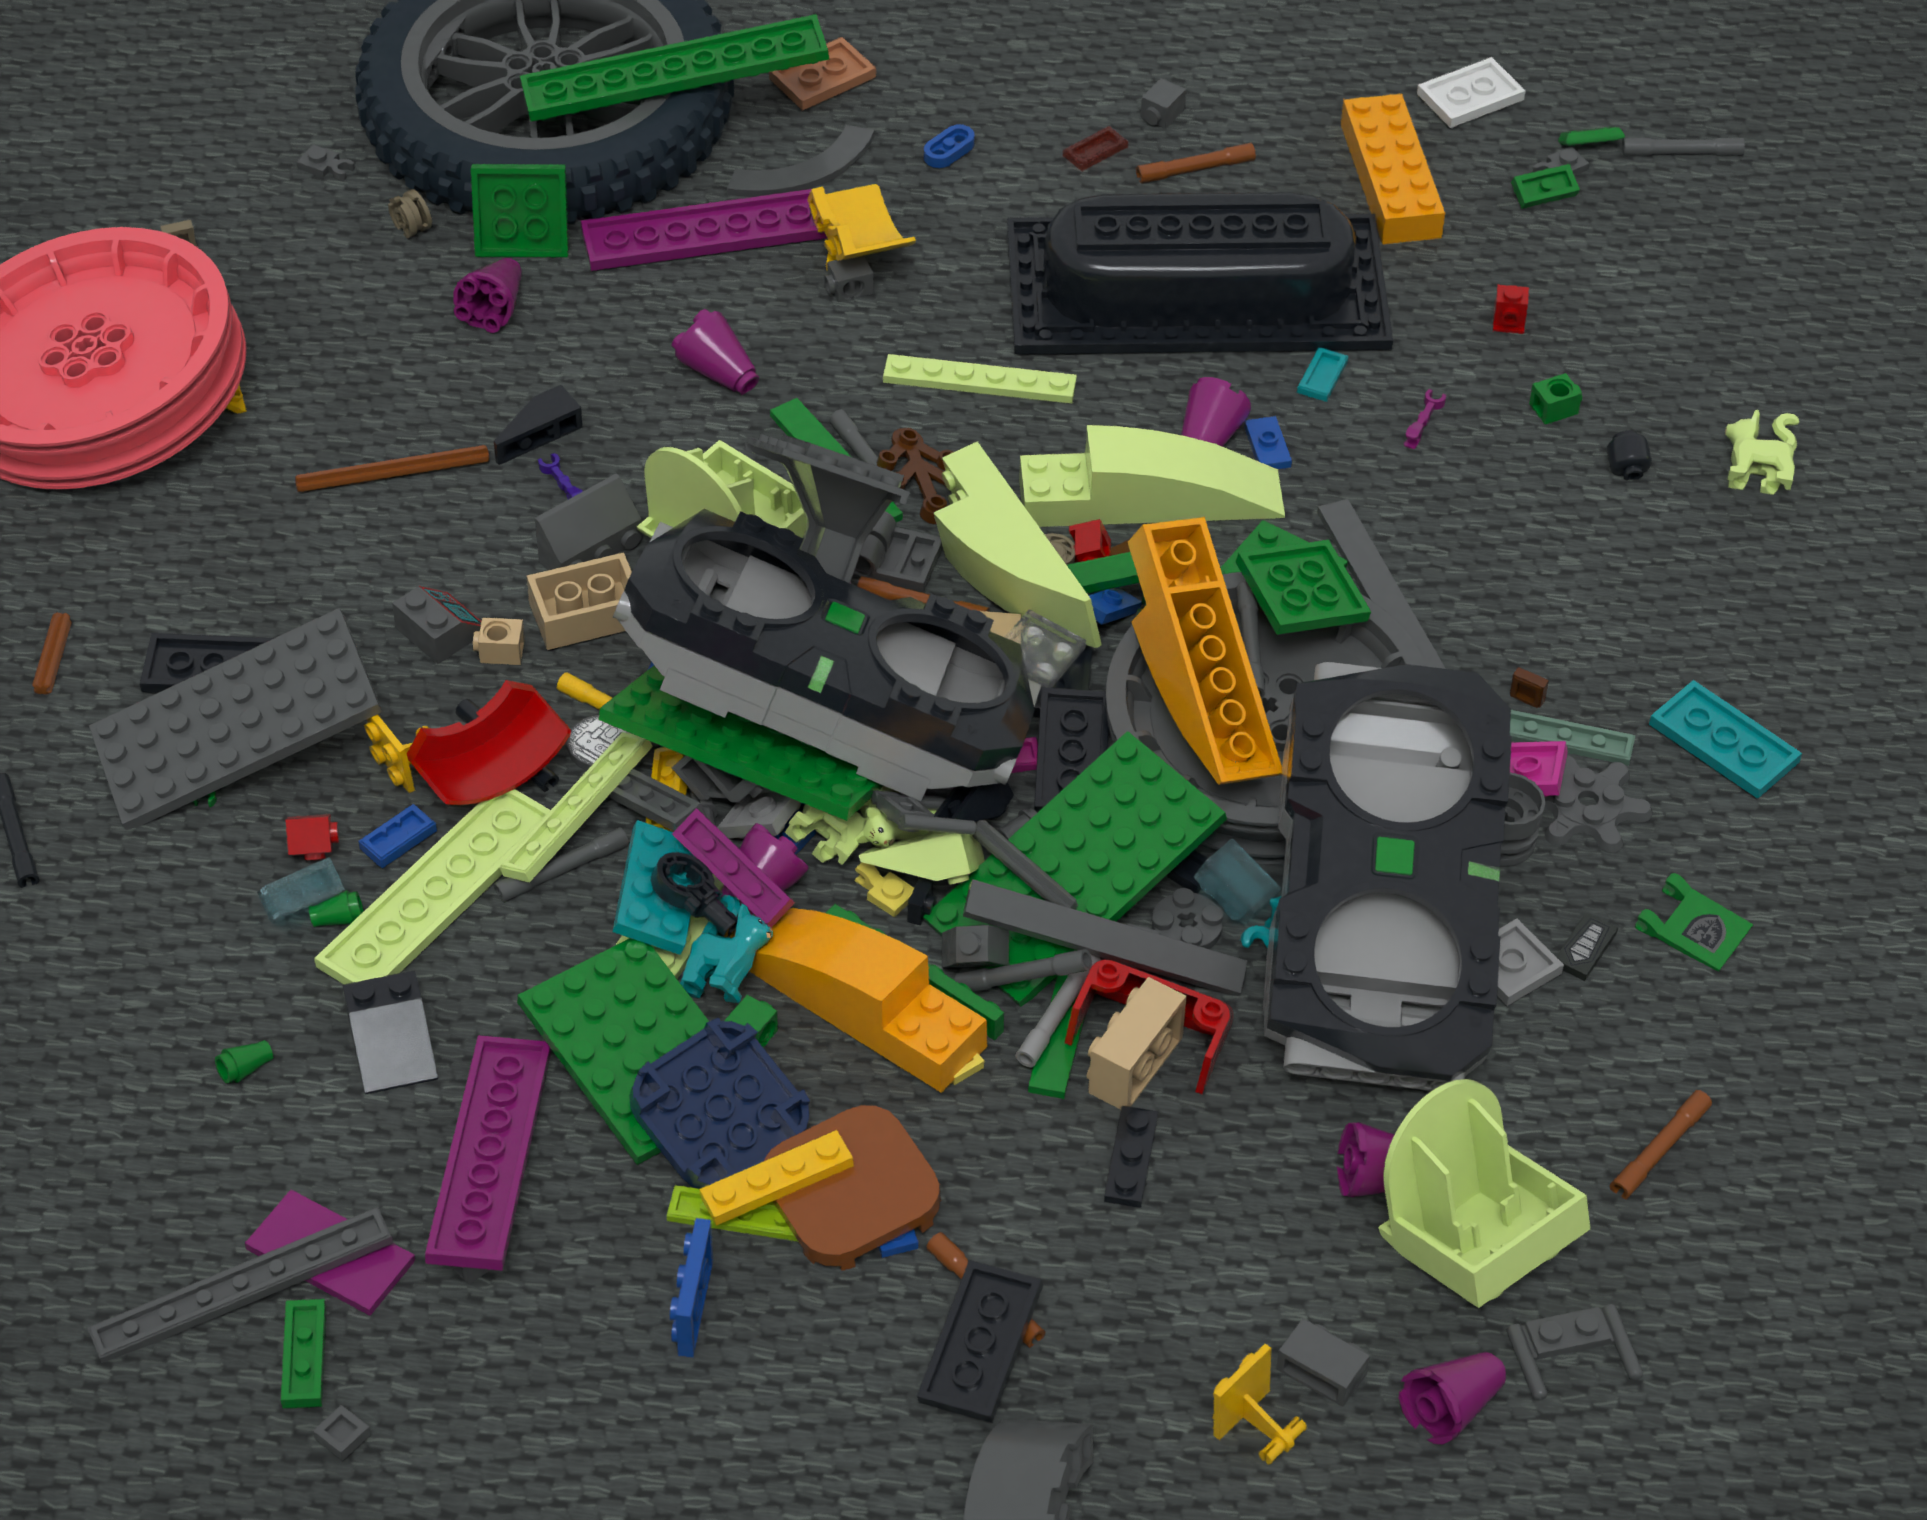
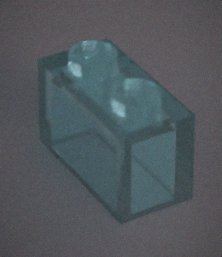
(1237, 882)
(300, 890)

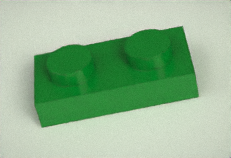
(1545, 186)

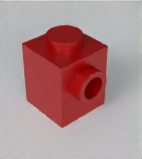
(311, 835)

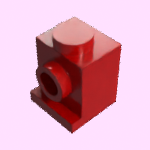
(1510, 309)
(1090, 540)

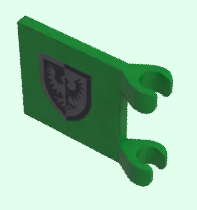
(1696, 926)

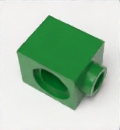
(1555, 398)
(758, 1015)

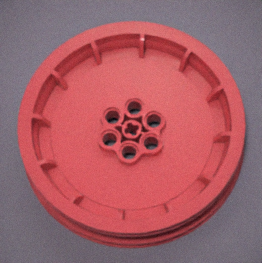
(111, 355)

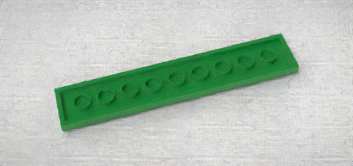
(674, 67)

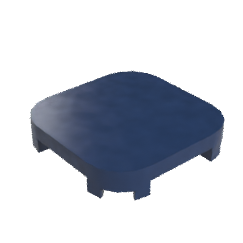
(717, 1103)

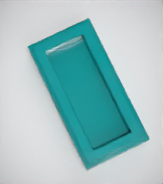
(1322, 374)

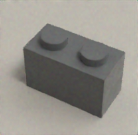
(1323, 1362)

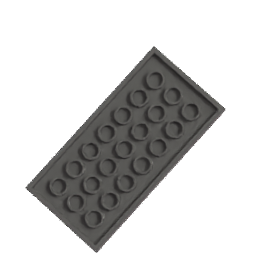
(234, 719)

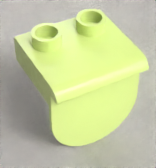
(719, 481)
(1468, 1200)

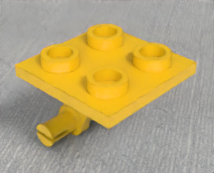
(389, 750)
(1238, 1399)

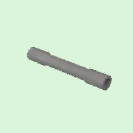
(1040, 1036)

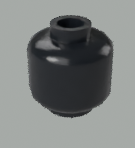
(1629, 455)

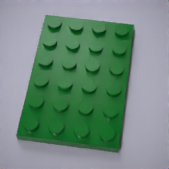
(611, 1021)

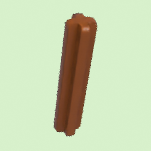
(52, 653)

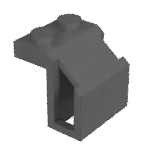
(712, 782)

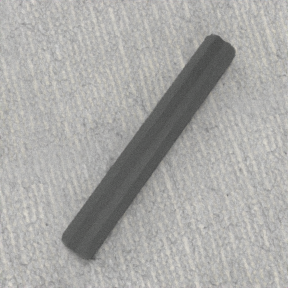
(1022, 866)

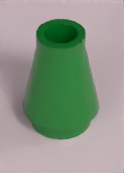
(337, 910)
(241, 1061)

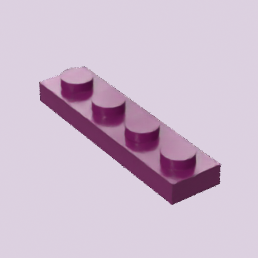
(733, 868)

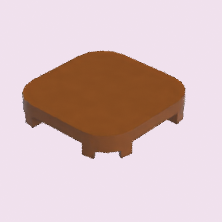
(866, 1204)

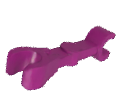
(1415, 431)

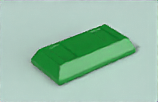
(1591, 135)

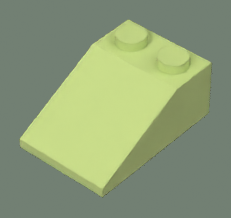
(930, 856)

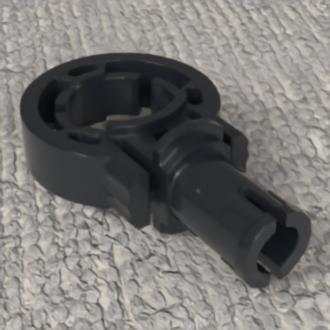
(697, 899)

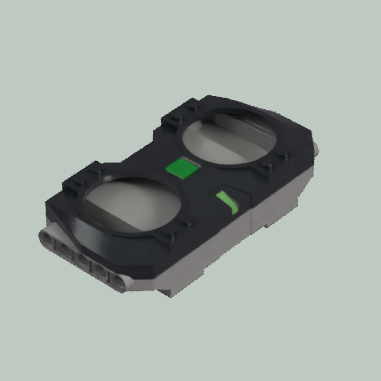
(878, 682)
(1389, 875)

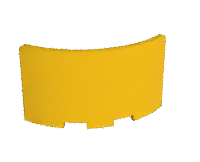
(855, 222)

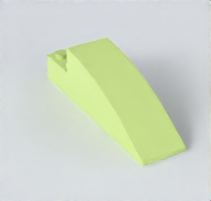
(1147, 479)
(1004, 550)

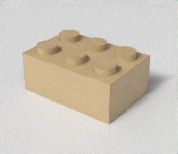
(578, 600)
(1136, 1043)

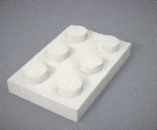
(1470, 92)

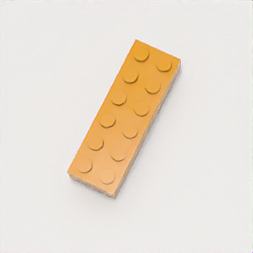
(1392, 169)

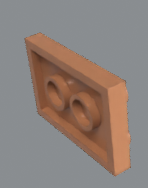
(820, 81)

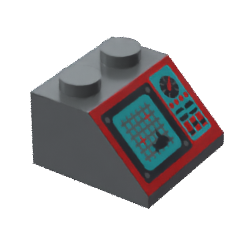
(435, 622)

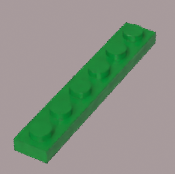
(945, 984)

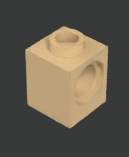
(500, 641)

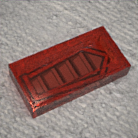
(1095, 148)

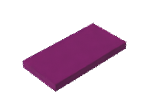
(358, 1282)

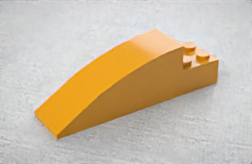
(1199, 652)
(871, 992)

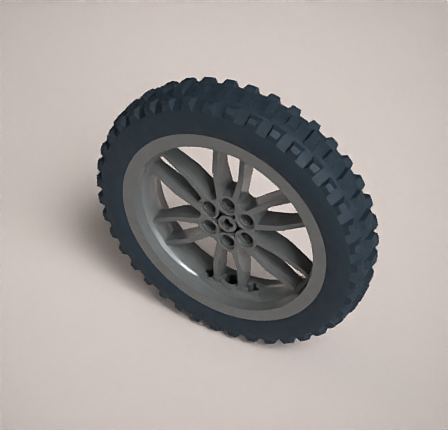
(605, 166)

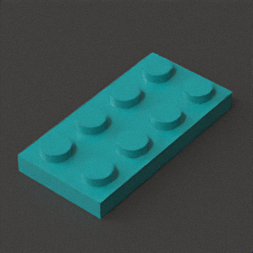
(1725, 739)
(639, 908)

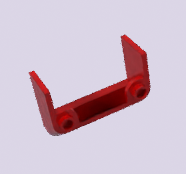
(1118, 980)

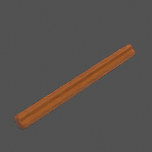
(391, 468)

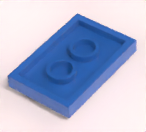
(693, 1283)

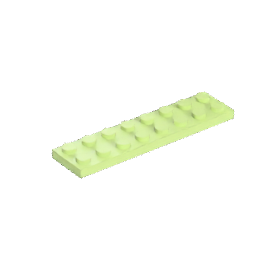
(432, 891)

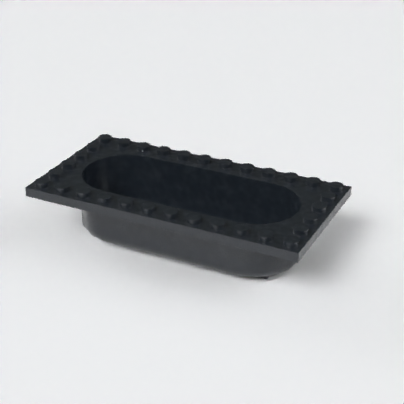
(1197, 276)

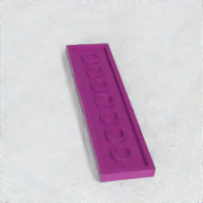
(699, 230)
(488, 1154)

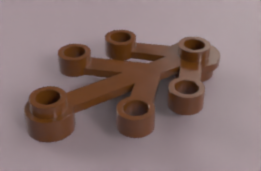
(910, 444)

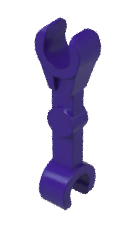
(562, 480)

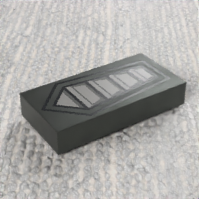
(1586, 946)

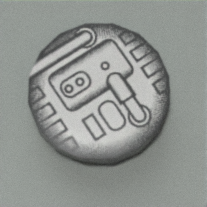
(590, 740)

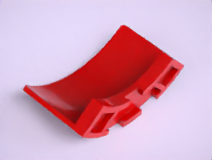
(494, 752)

